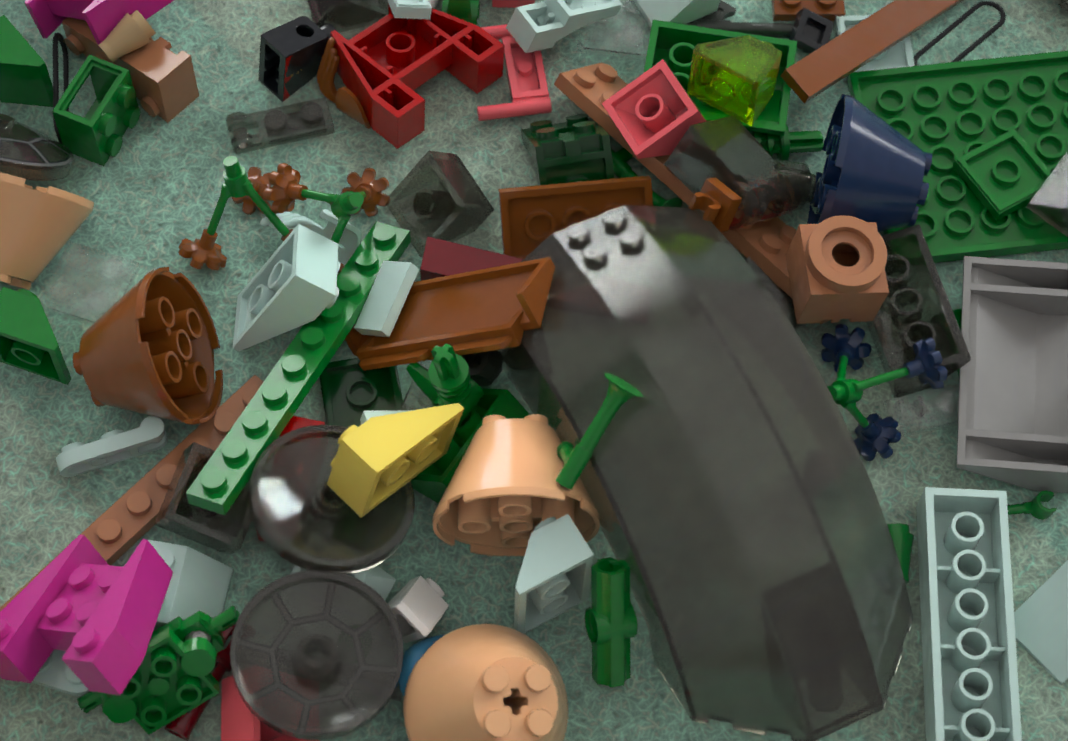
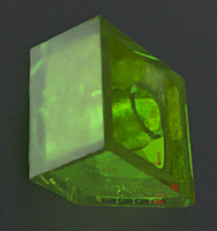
(735, 75)

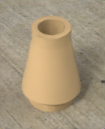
(128, 35)

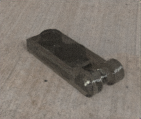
(280, 125)

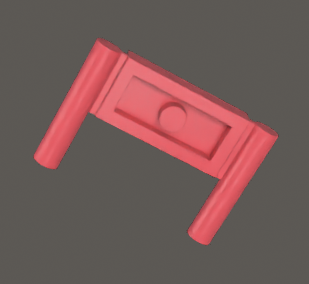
(525, 81)

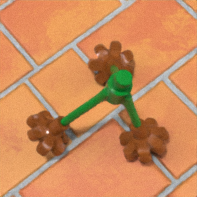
(242, 189)
(363, 194)

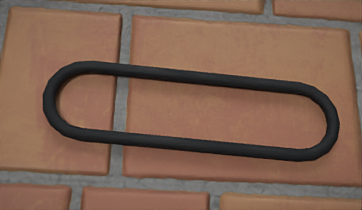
(957, 22)
(57, 36)

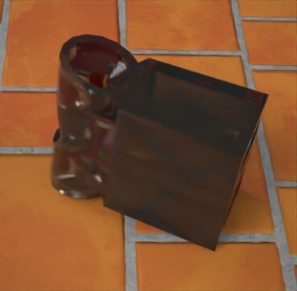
(737, 159)

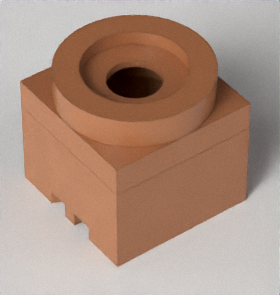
(837, 270)

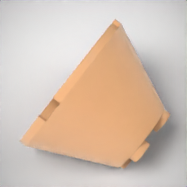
(34, 227)
(509, 488)
(485, 687)

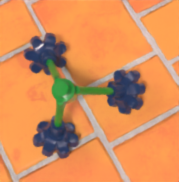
(848, 350)

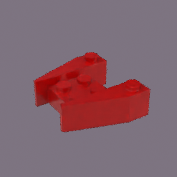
(401, 54)

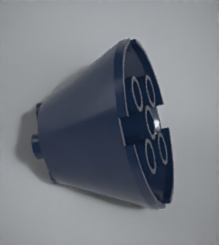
(869, 170)

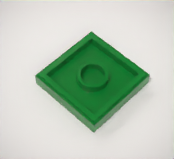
(1002, 173)

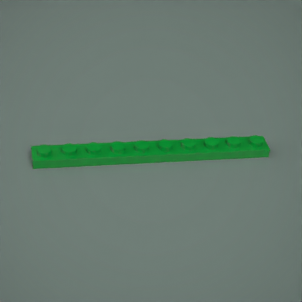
(294, 374)

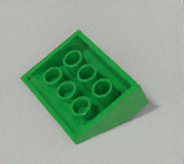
(675, 46)

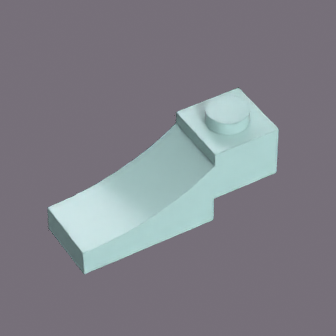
(546, 22)

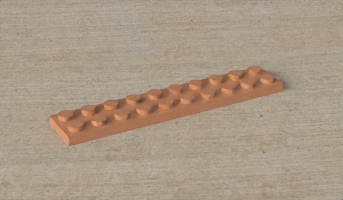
(763, 242)

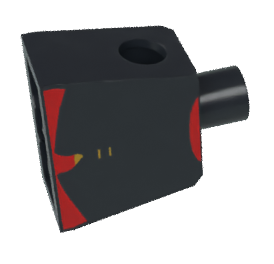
(292, 55)

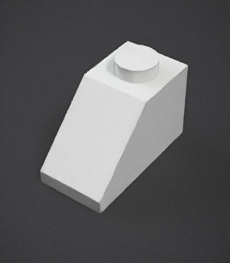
(418, 608)

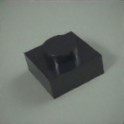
(810, 30)

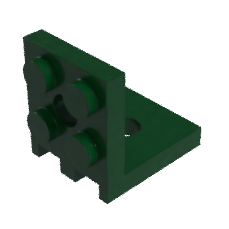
(569, 150)

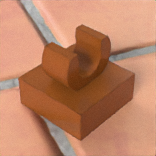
(716, 203)

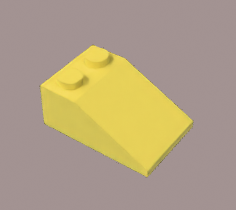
(389, 453)

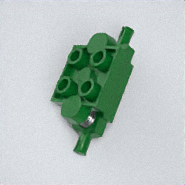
(172, 674)

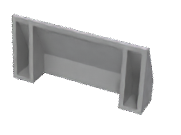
(1017, 373)

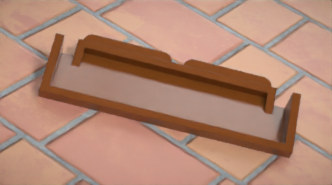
(467, 310)

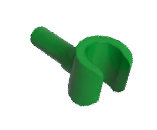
(1034, 507)

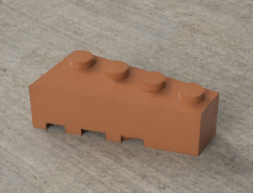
(160, 77)

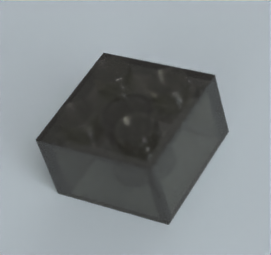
(198, 524)

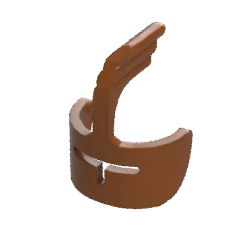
(343, 98)

